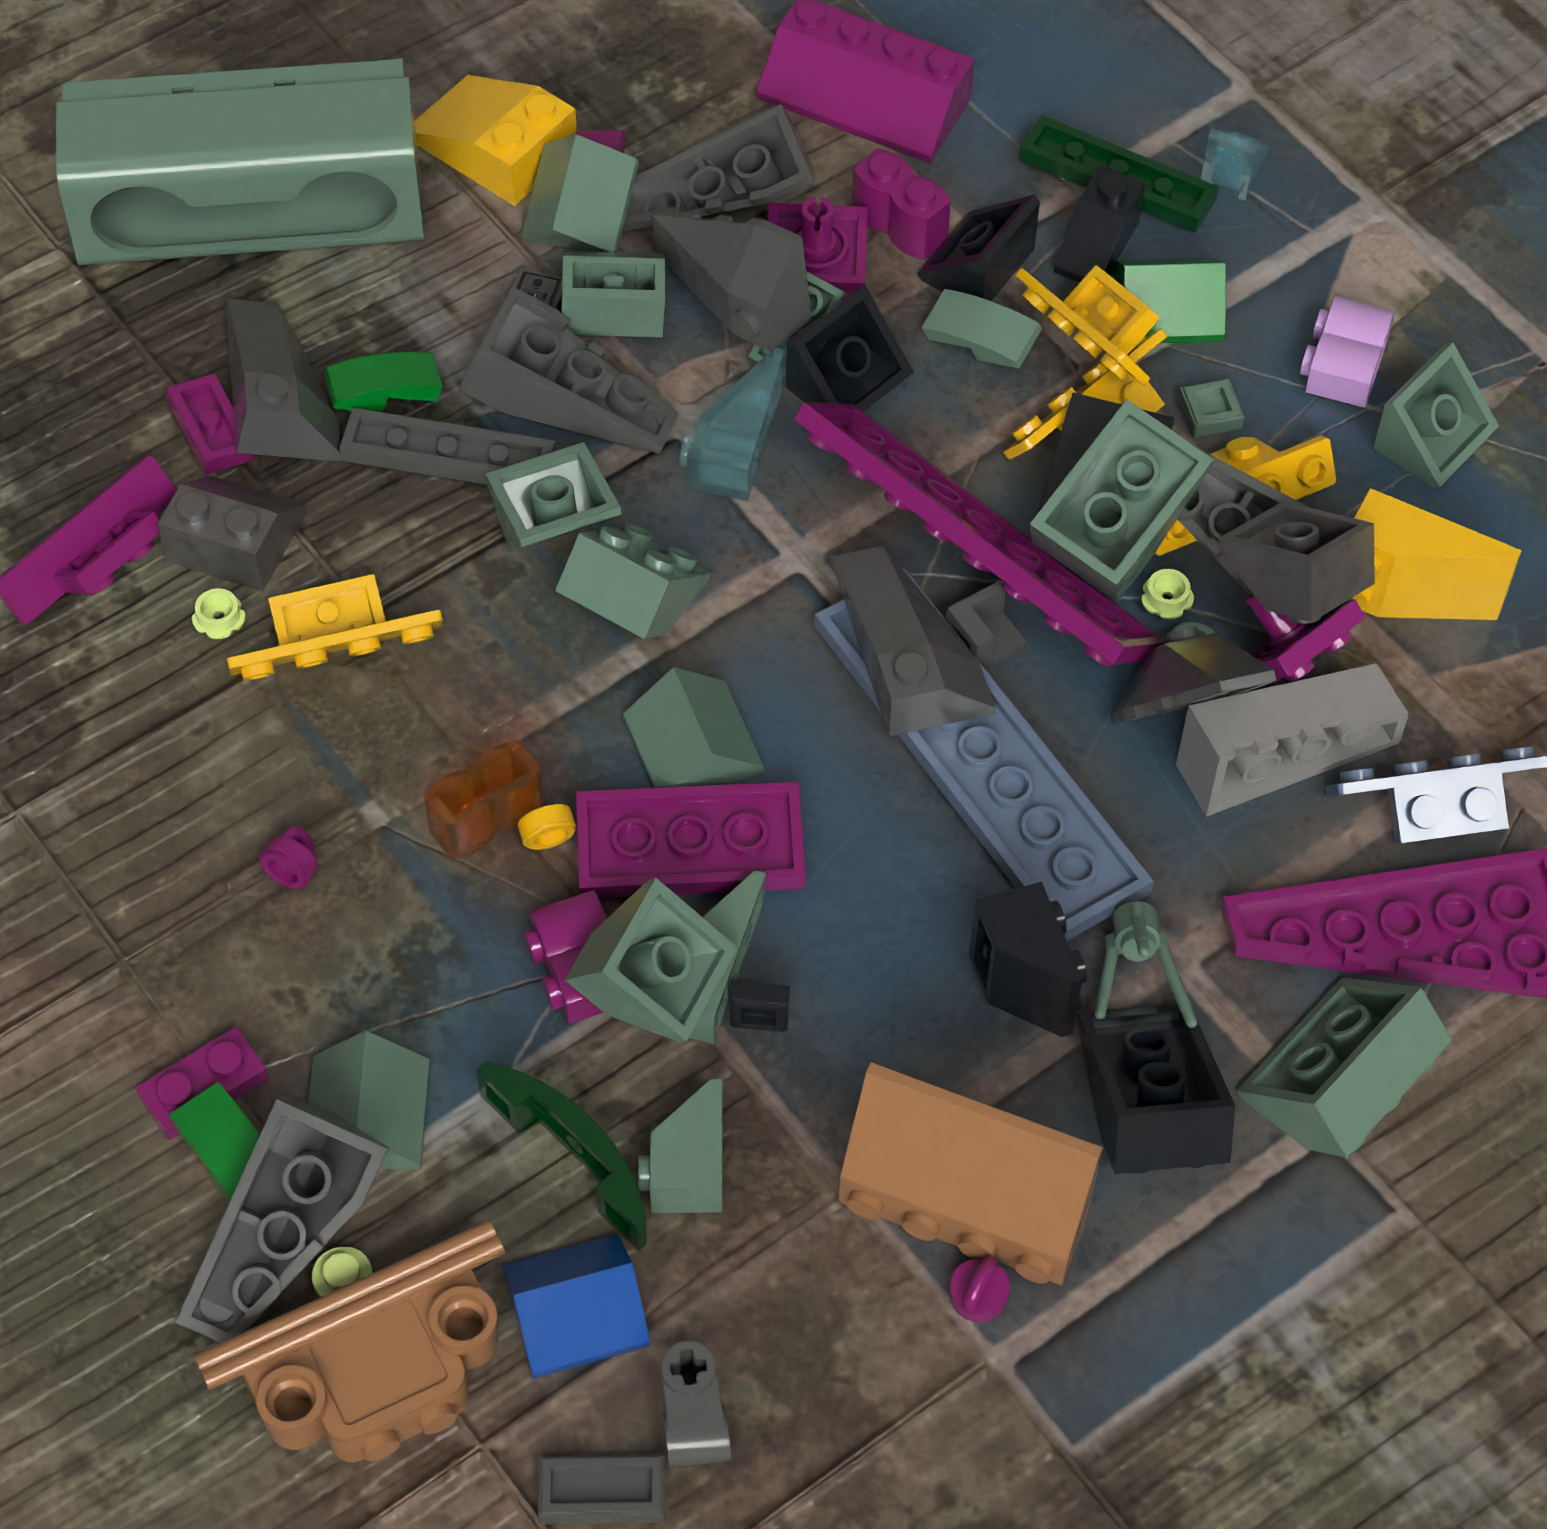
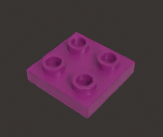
(831, 238)
(1295, 644)

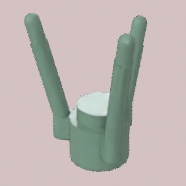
(1138, 939)

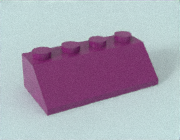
(866, 79)

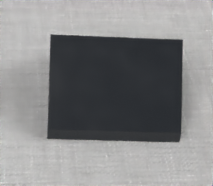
(985, 249)
(846, 355)

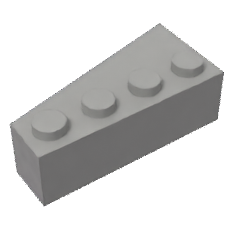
(1286, 734)

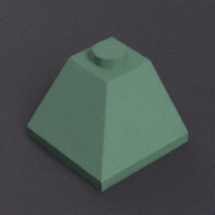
(653, 963)

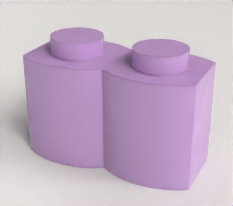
(1348, 351)

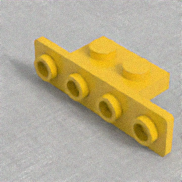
(1103, 314)
(1099, 384)
(1292, 471)
(329, 621)

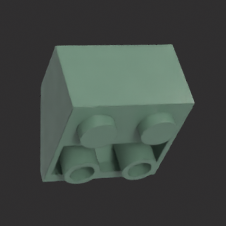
(614, 293)
(632, 579)

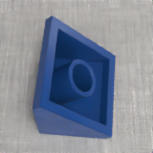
(577, 1305)

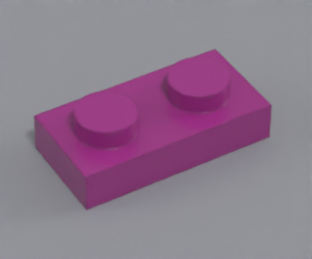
(207, 422)
(223, 1060)

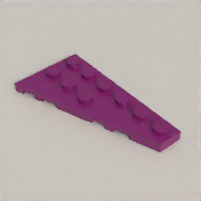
(1436, 924)

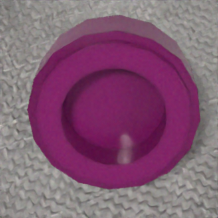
(290, 861)
(979, 1290)

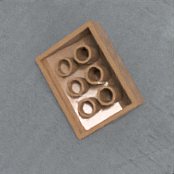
(968, 1175)

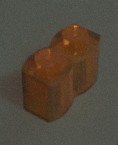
(477, 802)

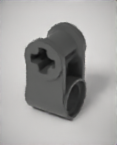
(693, 1413)

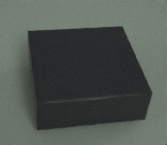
(759, 1006)

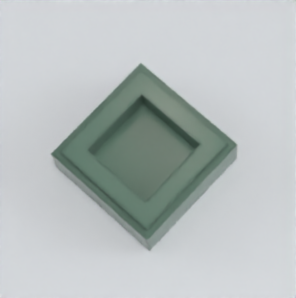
(1211, 408)

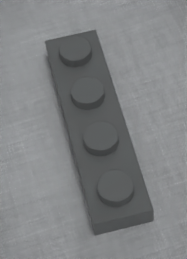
(434, 446)

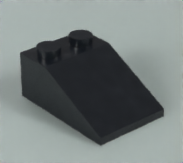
(1156, 1090)

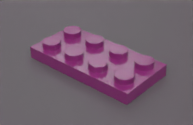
(689, 838)

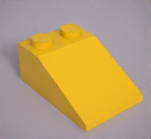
(495, 132)
(1432, 565)

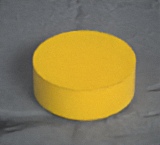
(547, 827)

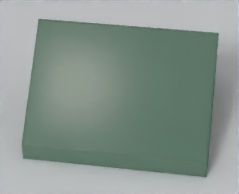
(580, 195)
(1435, 419)
(550, 496)
(691, 733)
(377, 1091)

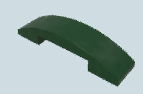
(524, 1099)

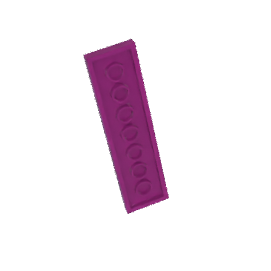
(985, 536)

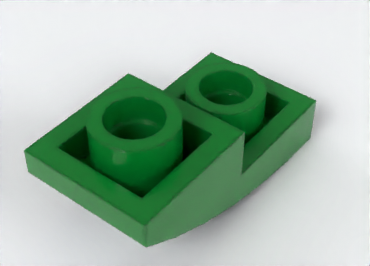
(373, 378)
(217, 1135)

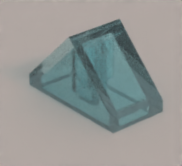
(1234, 161)

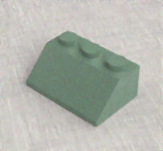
(1347, 1064)

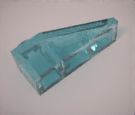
(733, 432)

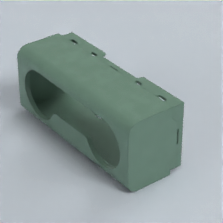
(239, 162)

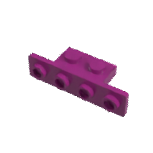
(91, 543)

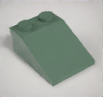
(1120, 500)

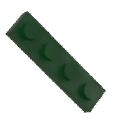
(1078, 155)

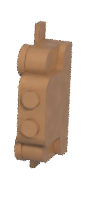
(371, 1355)

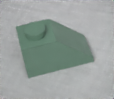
(687, 1156)

